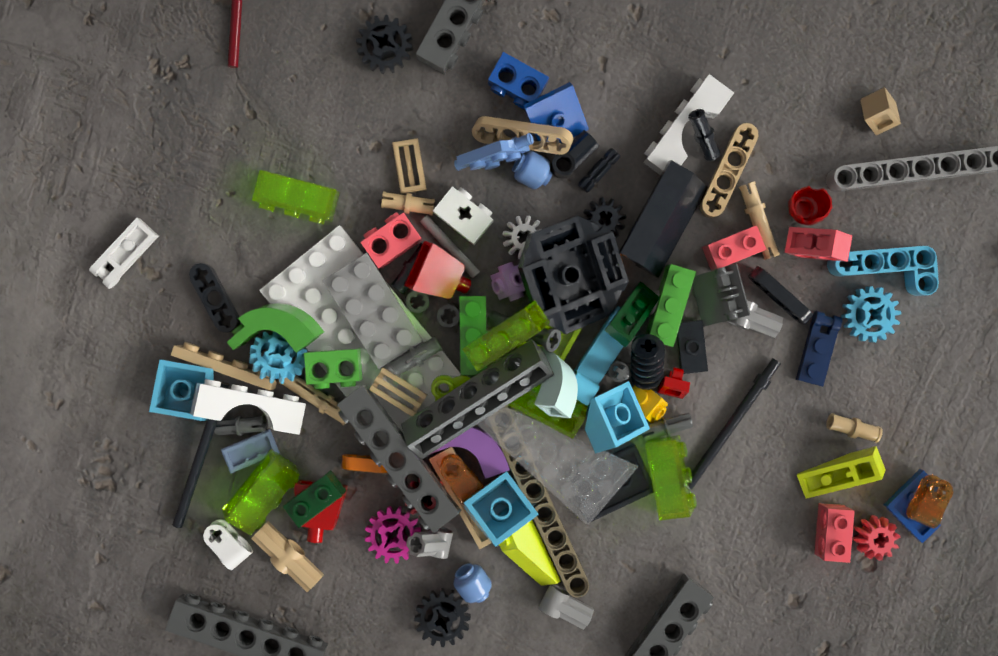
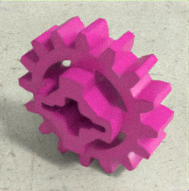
(384, 529)

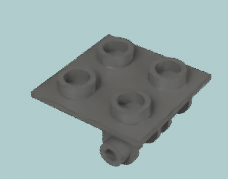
(720, 295)

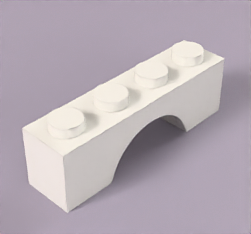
(707, 95)
(215, 401)

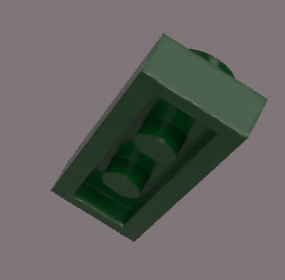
(632, 314)

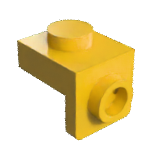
(651, 404)

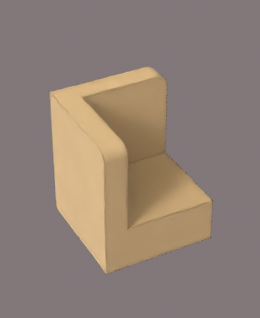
(880, 111)

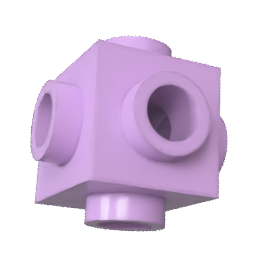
(508, 282)

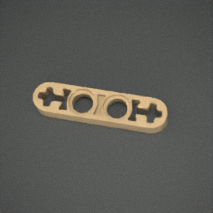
(520, 129)
(728, 170)

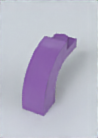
(484, 448)

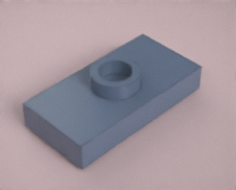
(248, 451)

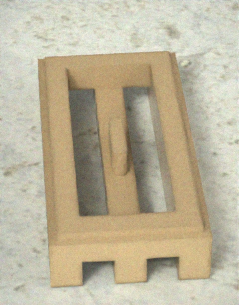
(406, 143)
(379, 380)

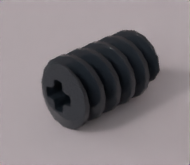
(647, 361)

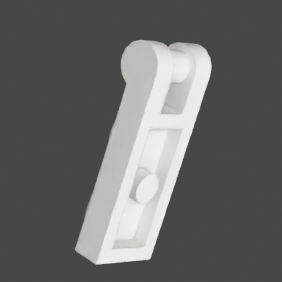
(124, 252)

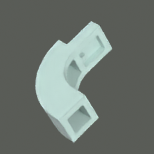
(559, 392)

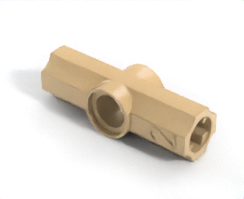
(287, 556)

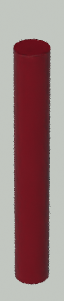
(234, 36)

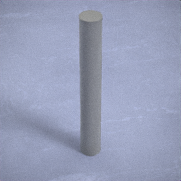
(452, 249)

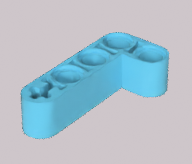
(906, 262)
(596, 362)

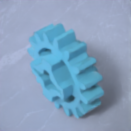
(882, 313)
(277, 358)

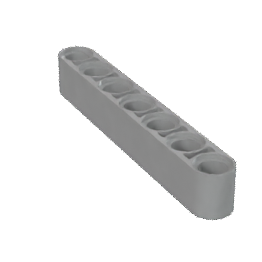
(905, 169)

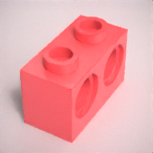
(818, 244)
(395, 246)
(734, 248)
(834, 532)

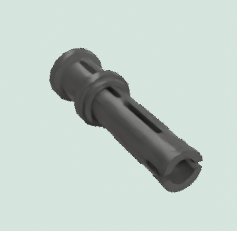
(541, 338)

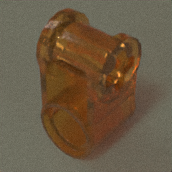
(464, 481)
(929, 505)

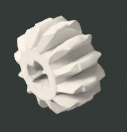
(523, 228)

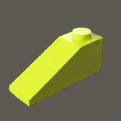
(843, 473)
(530, 554)

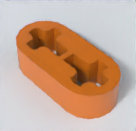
(361, 463)

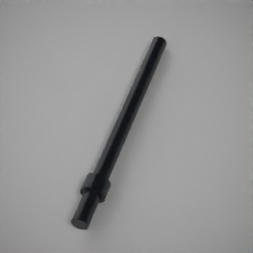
(761, 383)
(195, 469)

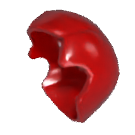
(809, 205)

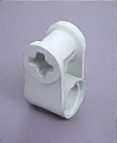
(228, 546)

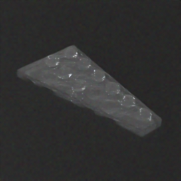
(560, 463)

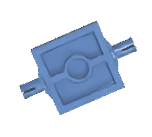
(492, 154)

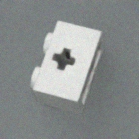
(449, 209)

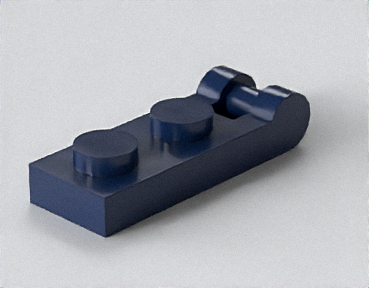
(818, 349)

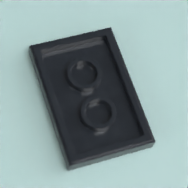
(635, 488)

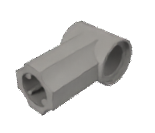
(760, 321)
(430, 543)
(560, 604)

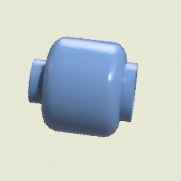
(532, 170)
(472, 583)

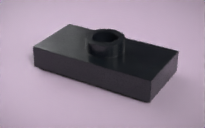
(692, 347)

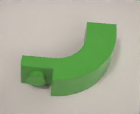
(287, 320)

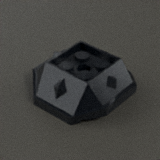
(593, 267)

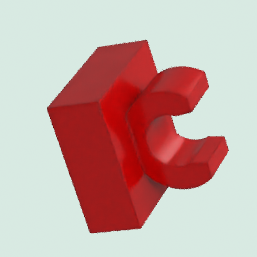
(674, 385)

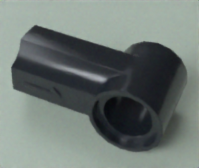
(579, 151)

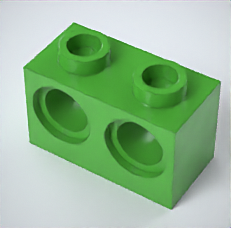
(333, 360)

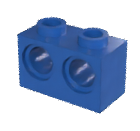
(522, 75)

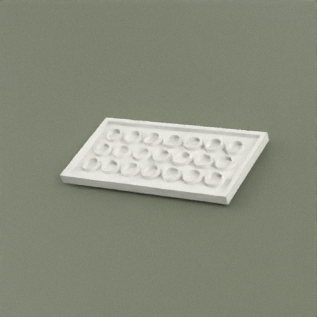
(303, 288)

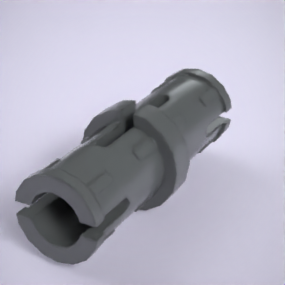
(400, 366)

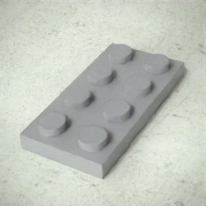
(372, 310)

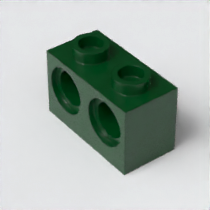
(314, 499)

